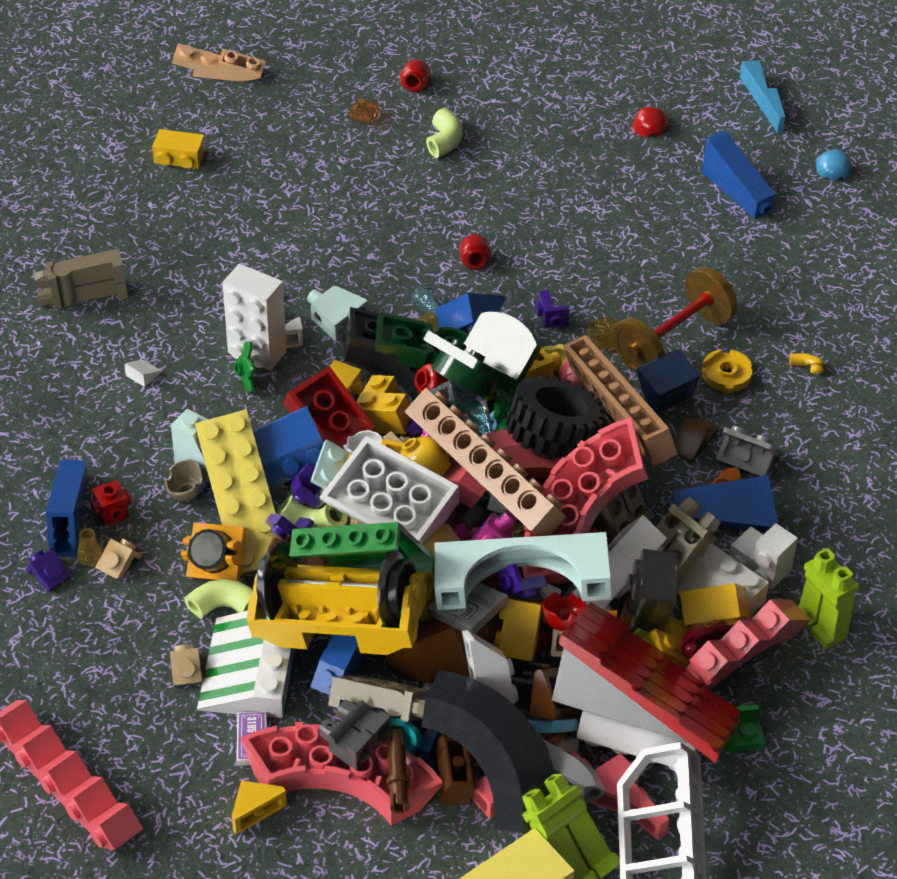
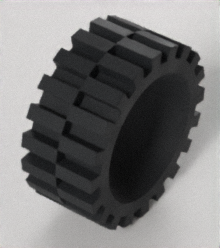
(553, 416)

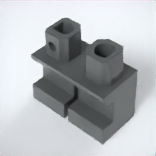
(357, 733)

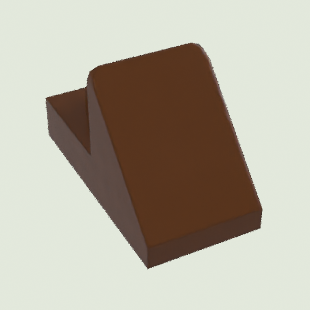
(694, 437)

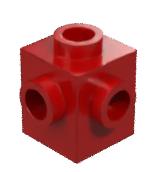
(110, 502)

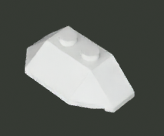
(489, 665)

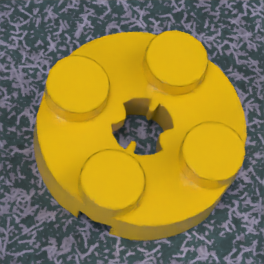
(724, 381)

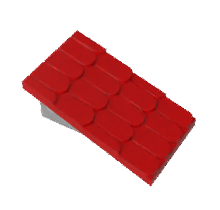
(632, 682)

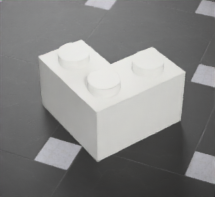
(766, 554)

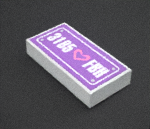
(246, 724)

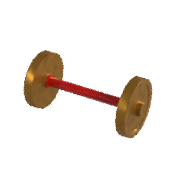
(708, 295)

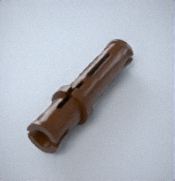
(397, 780)

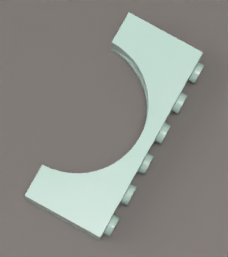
(576, 556)

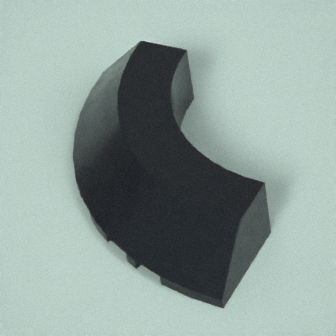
(360, 349)
(497, 737)

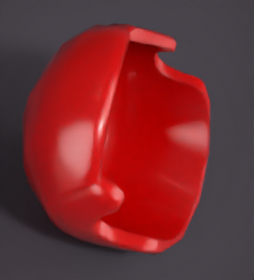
(650, 121)
(562, 611)

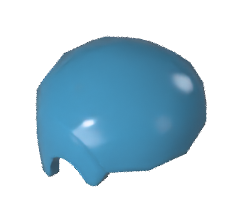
(834, 165)

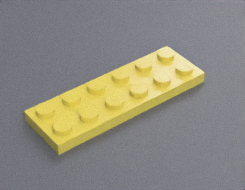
(238, 481)

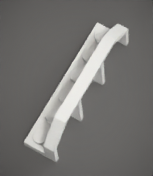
(688, 805)

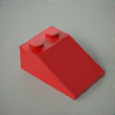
(330, 407)

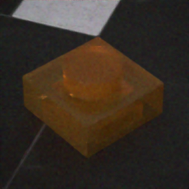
(363, 111)

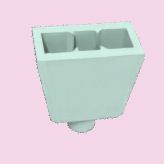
(332, 309)

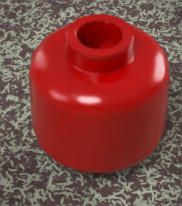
(415, 75)
(475, 252)
(428, 378)

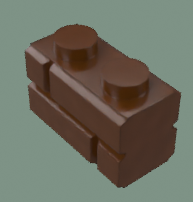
(455, 769)

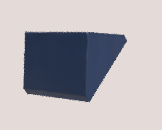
(667, 380)

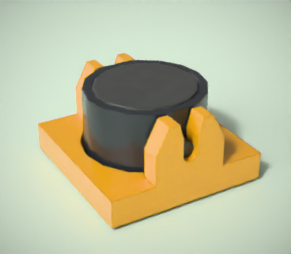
(214, 551)

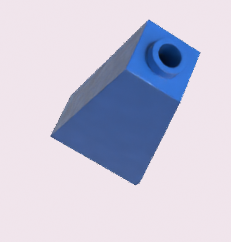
(736, 175)
(734, 503)
(66, 507)

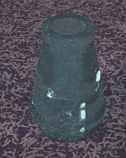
(425, 299)

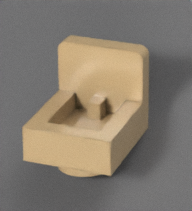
(117, 558)
(185, 665)

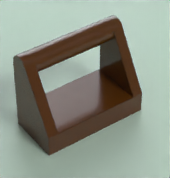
(541, 698)

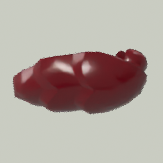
(700, 634)

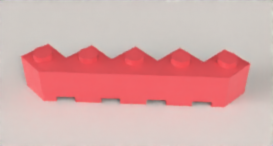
(66, 777)

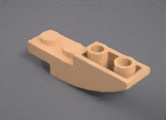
(226, 66)

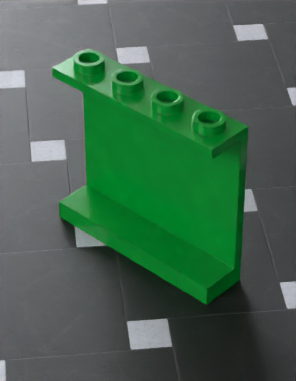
(360, 545)

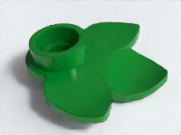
(245, 366)

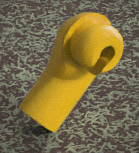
(801, 359)

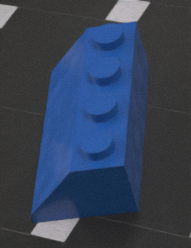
(288, 446)

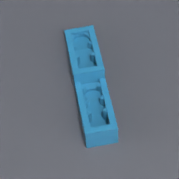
(766, 98)

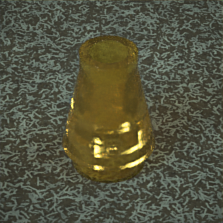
(89, 548)

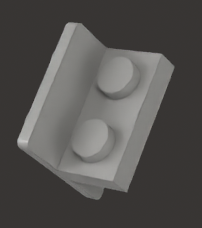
(746, 452)

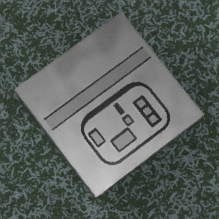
(481, 607)

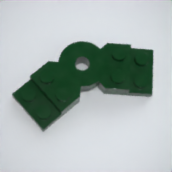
(404, 339)

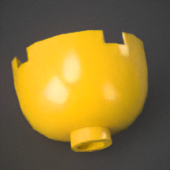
(427, 453)

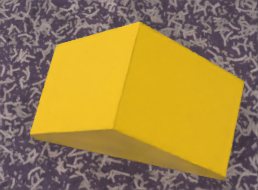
(256, 803)

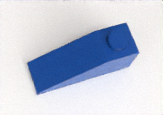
(339, 659)

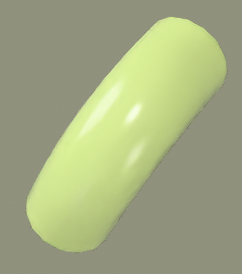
(449, 136)
(323, 517)
(218, 594)

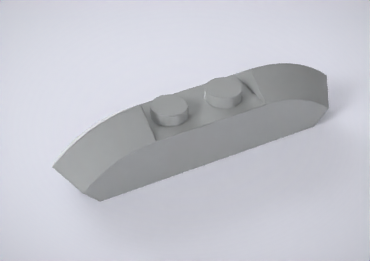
(577, 773)

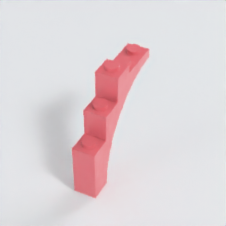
(771, 625)
(610, 775)

